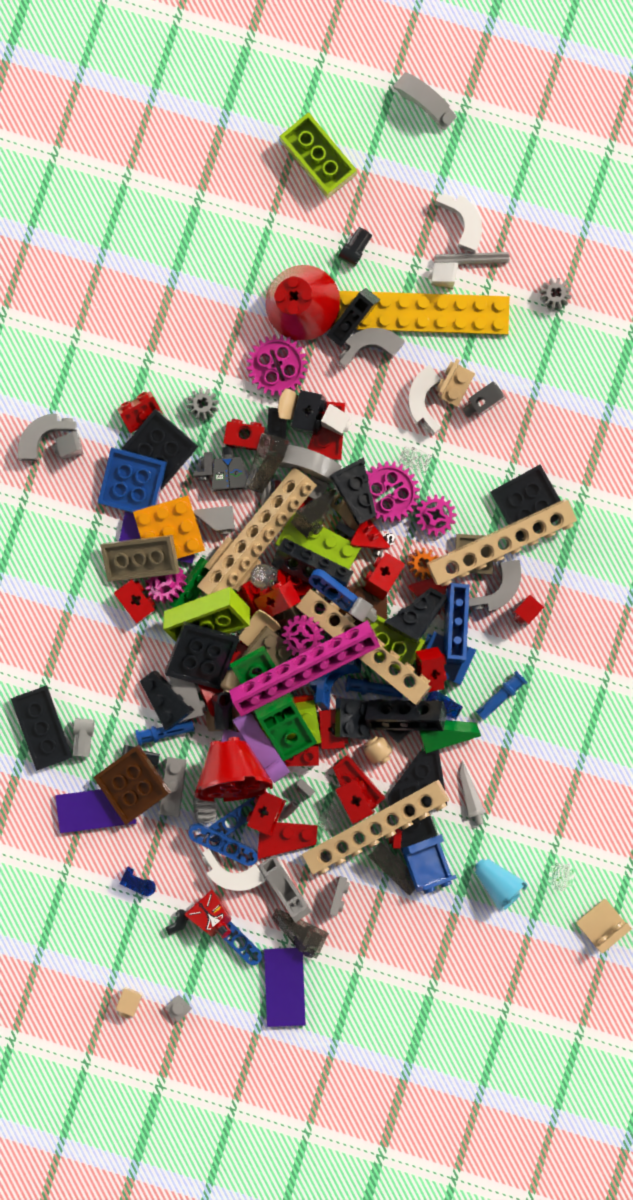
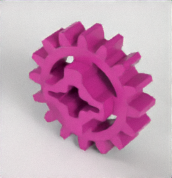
(444, 518)
(166, 586)
(304, 628)

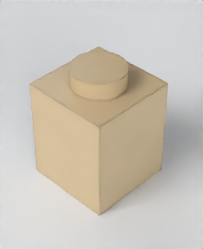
(128, 1002)

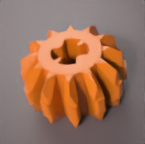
(425, 557)

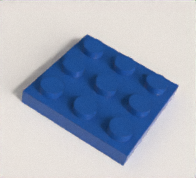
(131, 480)

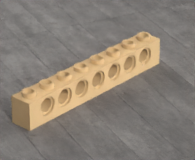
(258, 532)
(438, 566)
(414, 694)
(314, 856)

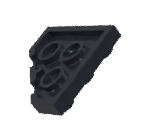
(425, 768)

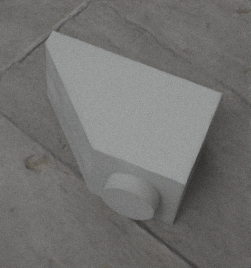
(68, 445)
(218, 518)

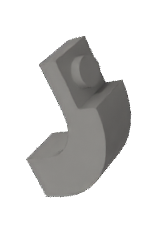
(426, 98)
(371, 337)
(34, 433)
(310, 462)
(509, 585)
(285, 888)

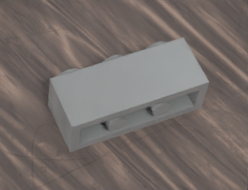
(189, 692)
(174, 779)

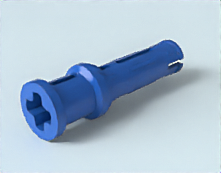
(364, 686)
(508, 689)
(155, 734)

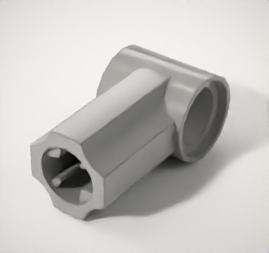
(363, 611)
(83, 732)

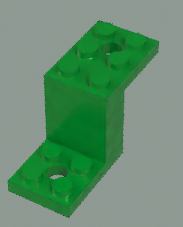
(279, 716)

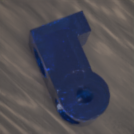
(453, 708)
(142, 886)

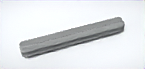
(473, 258)

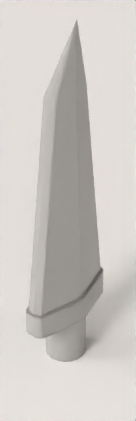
(472, 800)

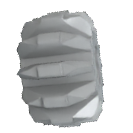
(547, 294)
(206, 409)
(204, 811)

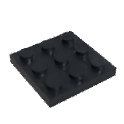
(162, 441)
(525, 496)
(201, 655)

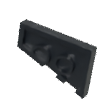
(355, 490)
(418, 616)
(166, 703)
(420, 829)

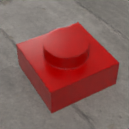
(395, 840)

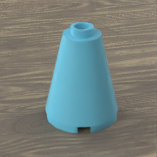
(499, 883)

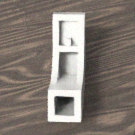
(470, 217)
(420, 387)
(232, 881)

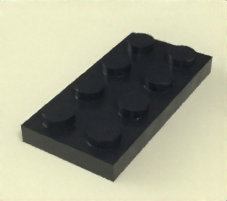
(41, 728)

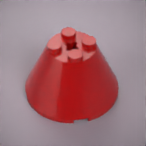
(303, 302)
(231, 773)

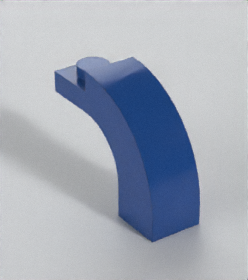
(323, 684)

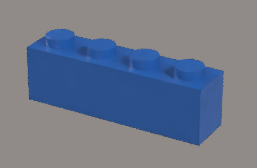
(456, 623)

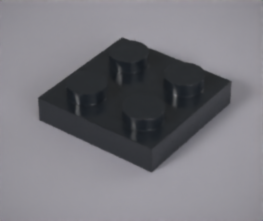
(351, 719)

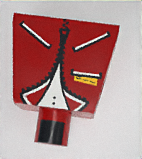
(210, 915)

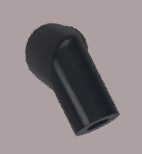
(180, 923)

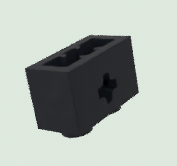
(306, 403)

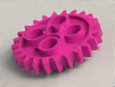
(293, 360)
(399, 506)

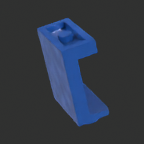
(454, 672)
(428, 864)

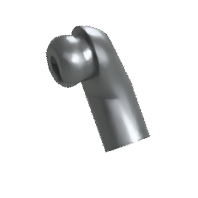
(390, 538)
(289, 809)

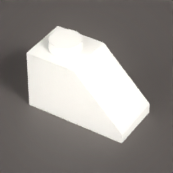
(443, 274)
(336, 420)

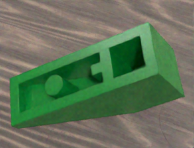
(453, 733)

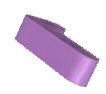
(261, 747)

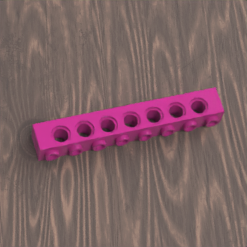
(304, 668)

